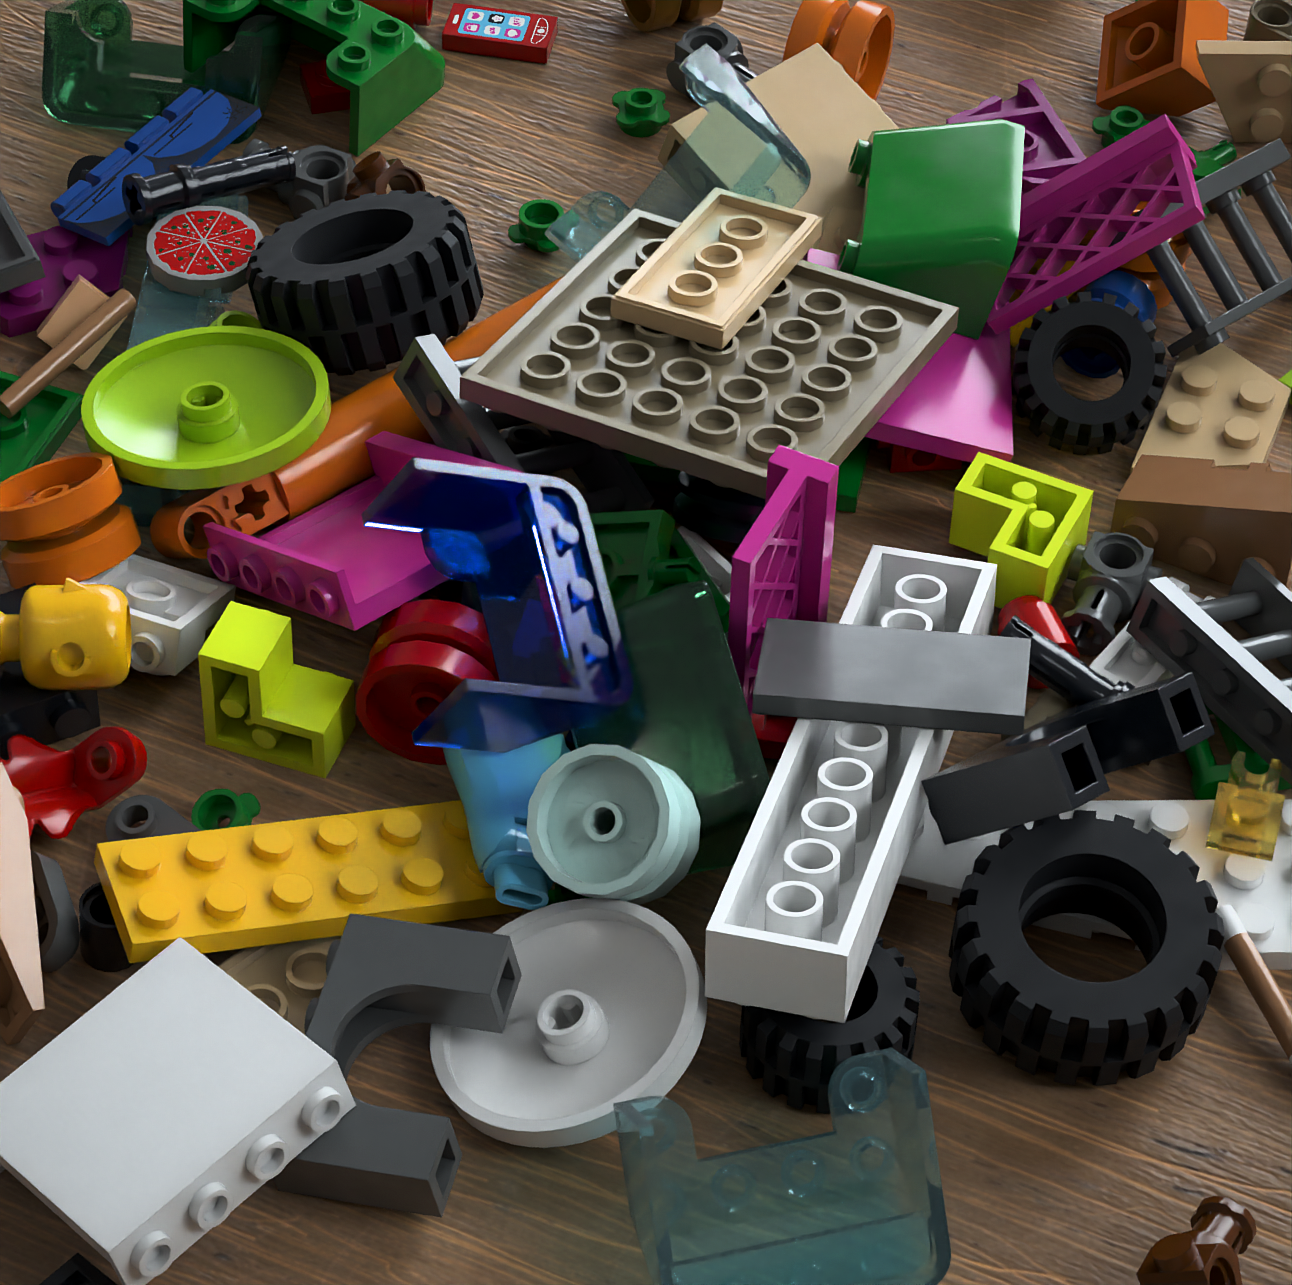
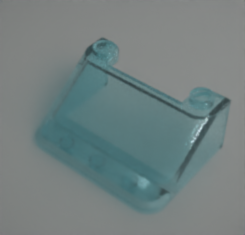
(730, 149)

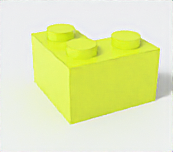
(1021, 524)
(266, 703)

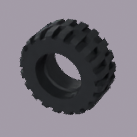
(367, 278)
(1070, 1022)

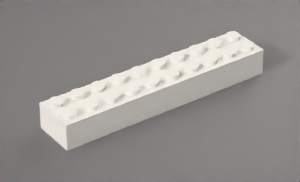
(839, 816)

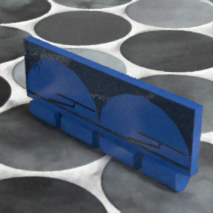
(188, 133)

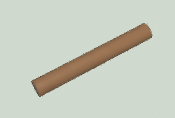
(66, 352)

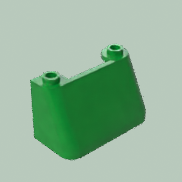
(940, 213)

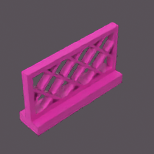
(1099, 196)
(784, 558)

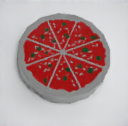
(202, 249)

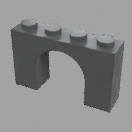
(377, 981)

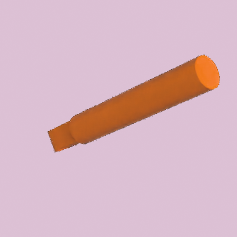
(333, 461)

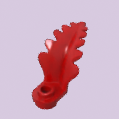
(66, 783)

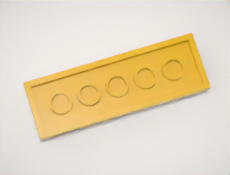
(293, 879)

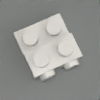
(166, 611)

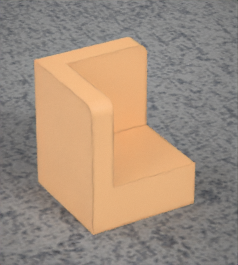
(69, 312)

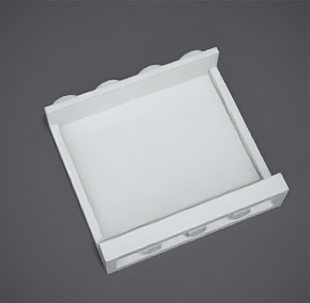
(165, 1110)

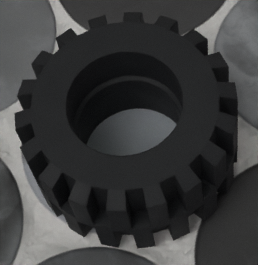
(1098, 327)
(801, 1053)

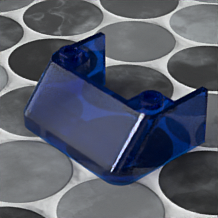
(539, 593)

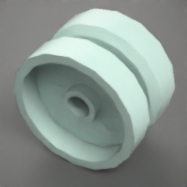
(613, 824)

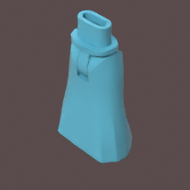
(495, 802)

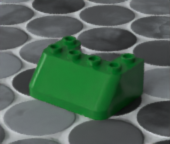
(366, 52)

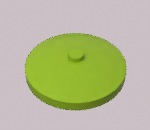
(207, 407)

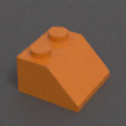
(1153, 58)

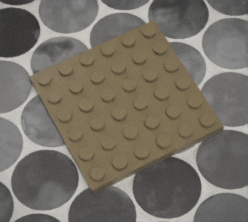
(799, 374)

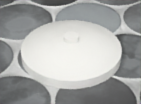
(597, 1020)

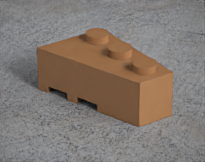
(1209, 515)

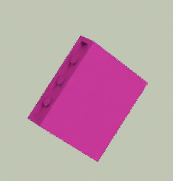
(956, 400)
(329, 558)

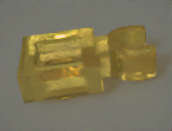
(1247, 811)

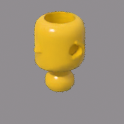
(69, 636)

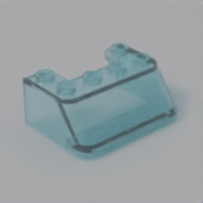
(799, 1210)

